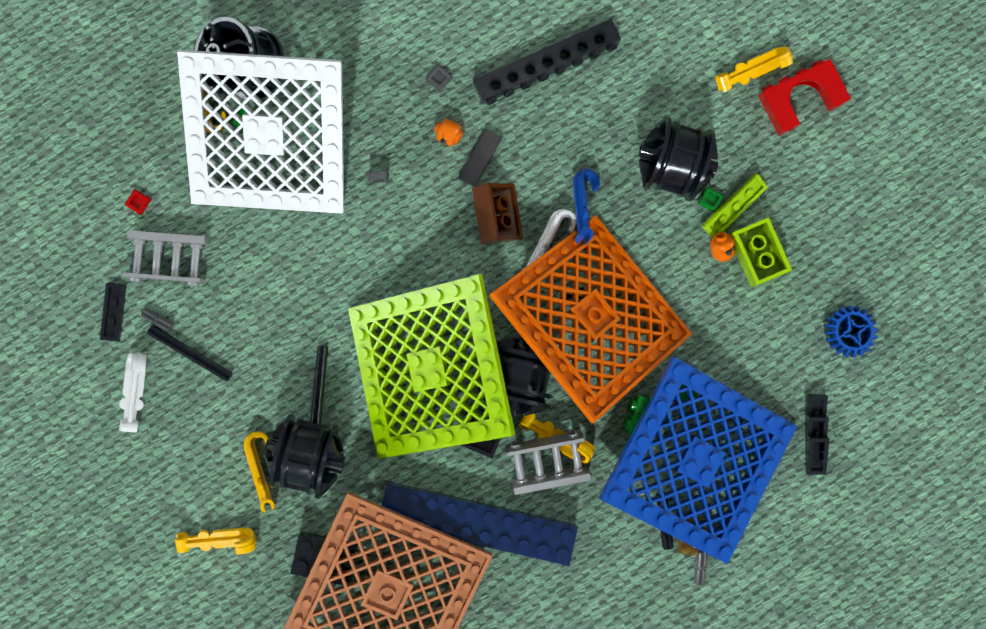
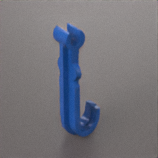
(581, 203)

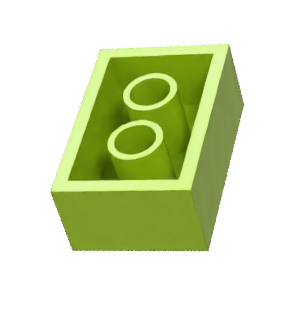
(760, 252)

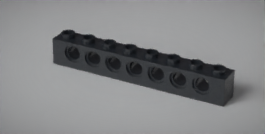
(604, 31)

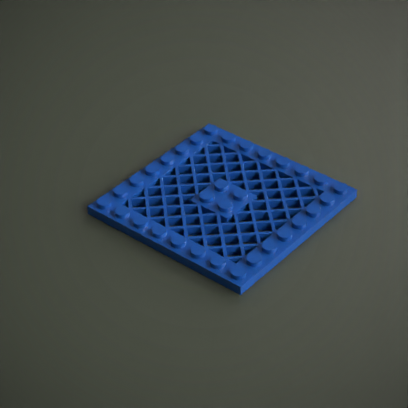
(698, 460)

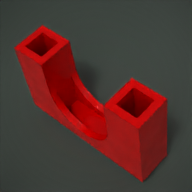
(821, 77)

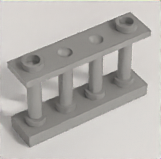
(159, 240)
(543, 480)

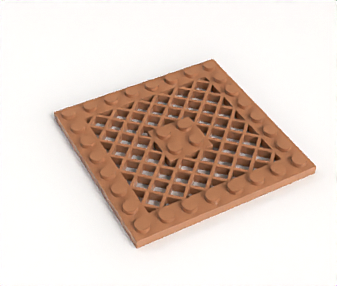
(387, 591)

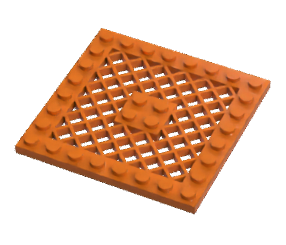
(593, 317)

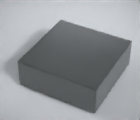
(439, 78)
(377, 177)

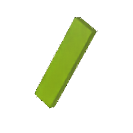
(735, 205)

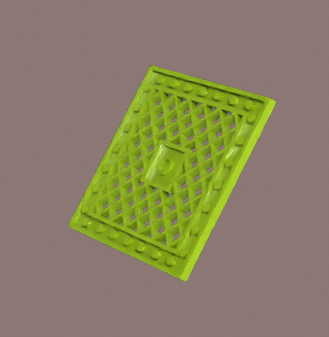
(430, 369)

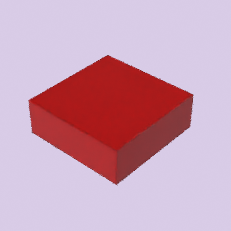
(138, 202)

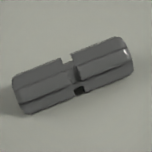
(154, 318)
(700, 572)

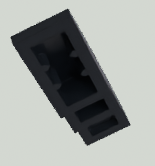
(816, 434)

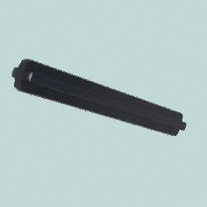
(189, 353)
(319, 384)

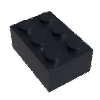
(306, 552)

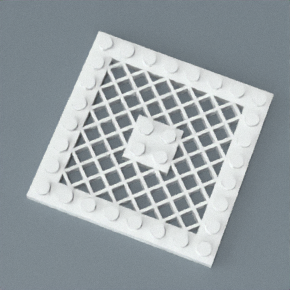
(263, 131)

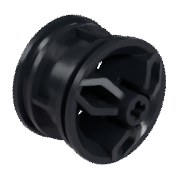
(233, 36)
(678, 159)
(524, 377)
(304, 456)

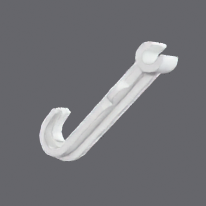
(550, 231)
(132, 391)

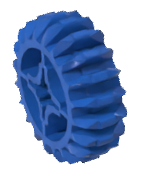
(855, 337)

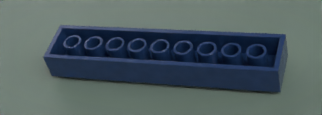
(485, 523)

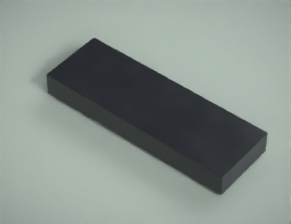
(480, 158)
(113, 312)

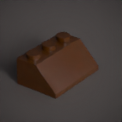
(497, 213)

